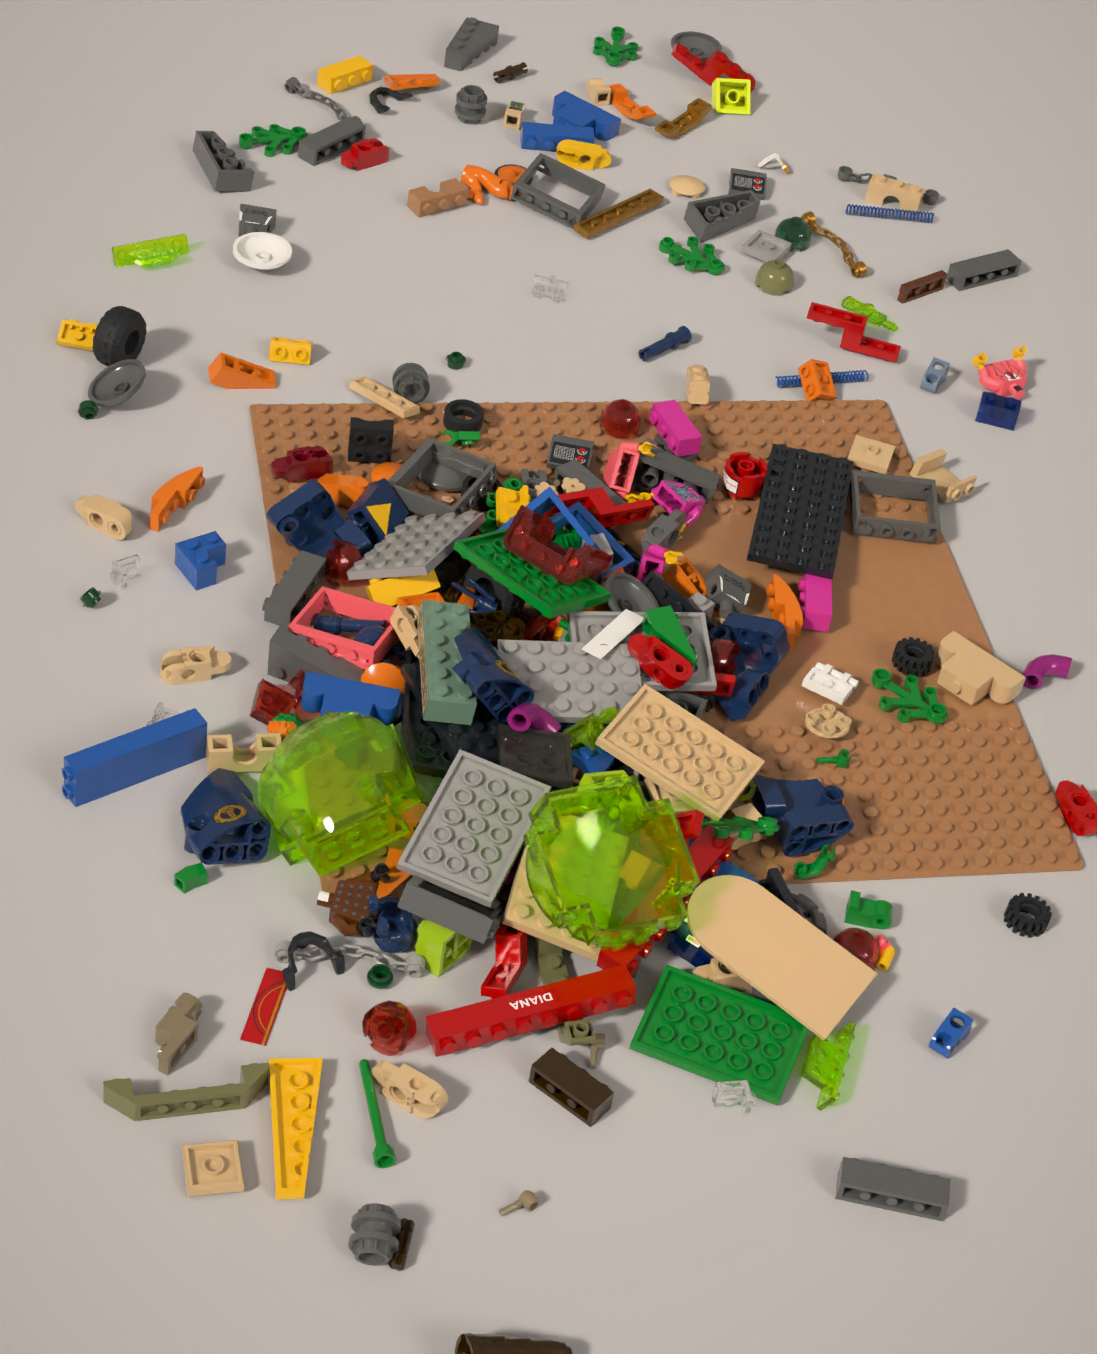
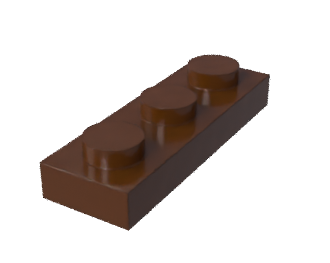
(922, 286)

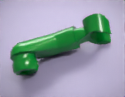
(805, 871)

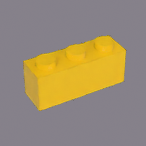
(345, 74)
(389, 589)

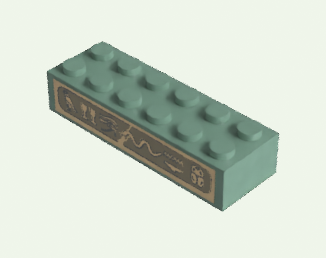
(443, 692)

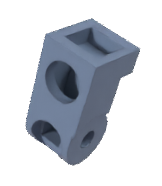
(933, 378)

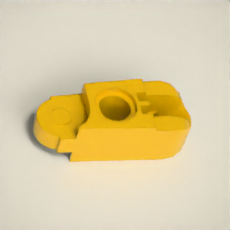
(572, 152)

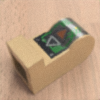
(514, 113)

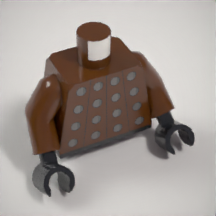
(349, 903)

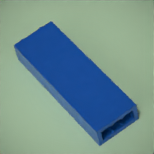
(134, 757)

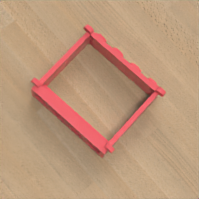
(352, 606)

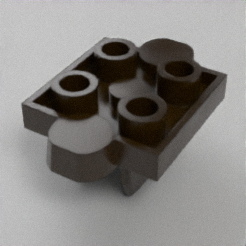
(498, 626)

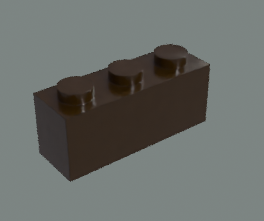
(571, 1086)

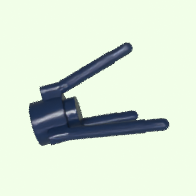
(483, 604)

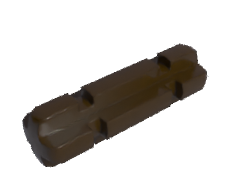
(404, 1237)

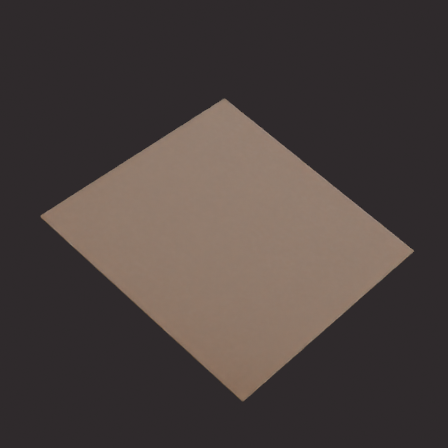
(918, 791)

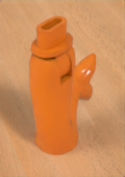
(497, 186)

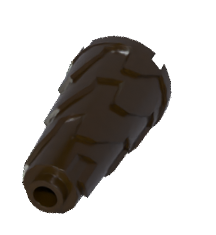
(499, 1344)

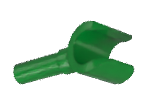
(841, 760)

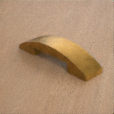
(685, 122)

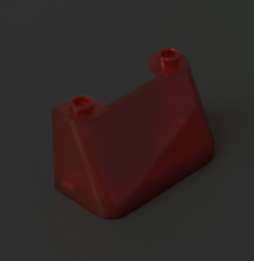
(530, 539)

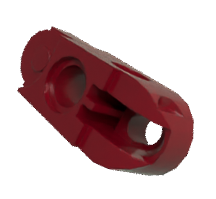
(303, 464)

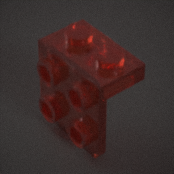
(272, 700)

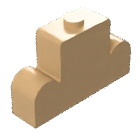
(974, 672)

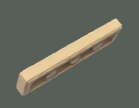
(384, 397)

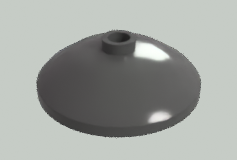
(697, 43)
(117, 383)
(442, 477)
(628, 594)

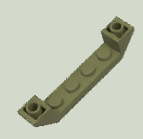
(552, 970)
(174, 1103)

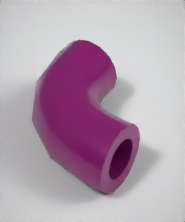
(1044, 667)
(532, 716)

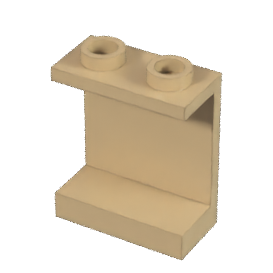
(947, 485)

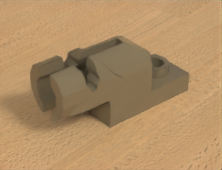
(177, 1031)

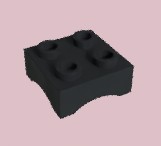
(370, 440)

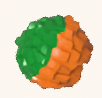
(283, 724)

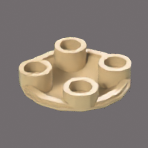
(686, 186)
(827, 722)

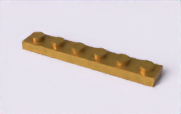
(618, 213)

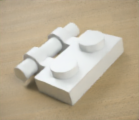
(830, 682)

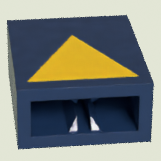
(377, 511)

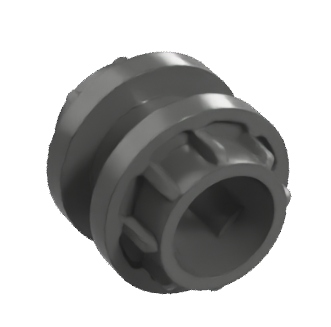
(471, 104)
(414, 374)
(374, 1234)

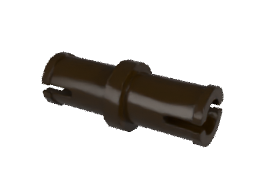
(510, 72)

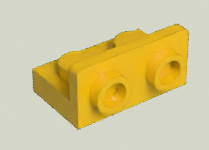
(76, 334)
(290, 350)
(509, 502)

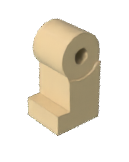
(597, 89)

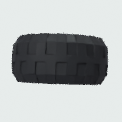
(119, 335)
(506, 600)

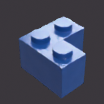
(199, 559)

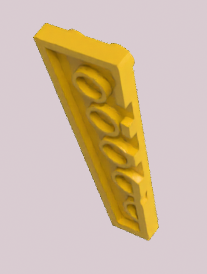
(293, 1109)

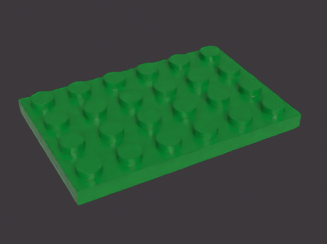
(526, 580)
(720, 1033)

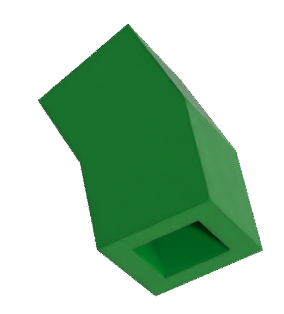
(190, 877)

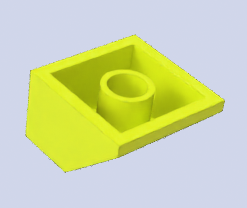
(731, 96)

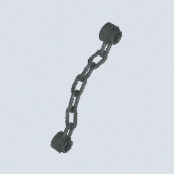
(293, 85)
(845, 173)

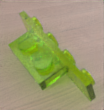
(151, 251)
(826, 1063)

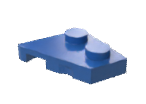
(592, 760)

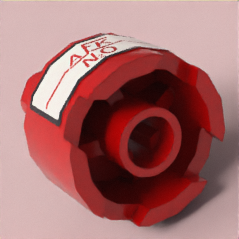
(744, 476)

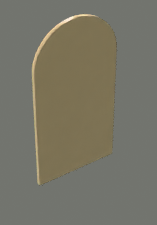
(777, 951)

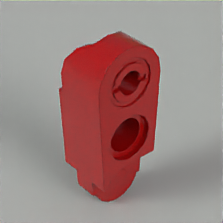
(365, 154)
(660, 661)
(1077, 808)

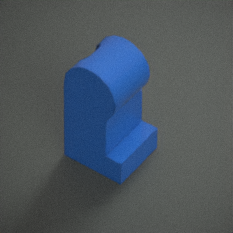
(950, 1033)

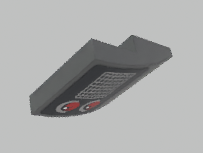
(747, 180)
(565, 449)

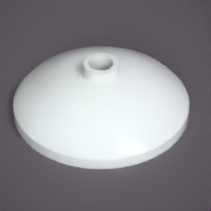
(262, 250)

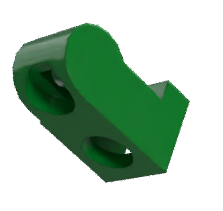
(868, 912)

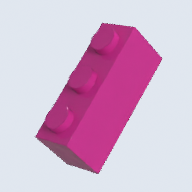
(675, 428)
(815, 602)

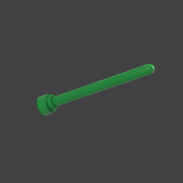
(383, 1153)

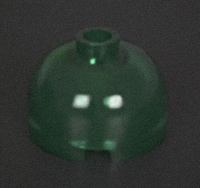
(796, 232)

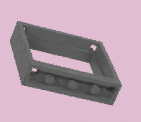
(549, 205)
(453, 458)
(896, 487)
(452, 909)

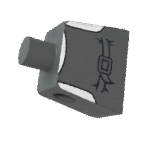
(256, 219)
(727, 590)

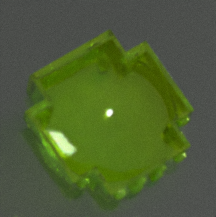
(338, 790)
(608, 863)

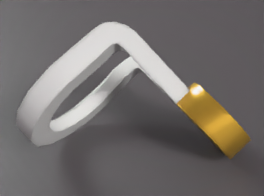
(774, 155)

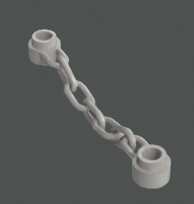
(413, 965)

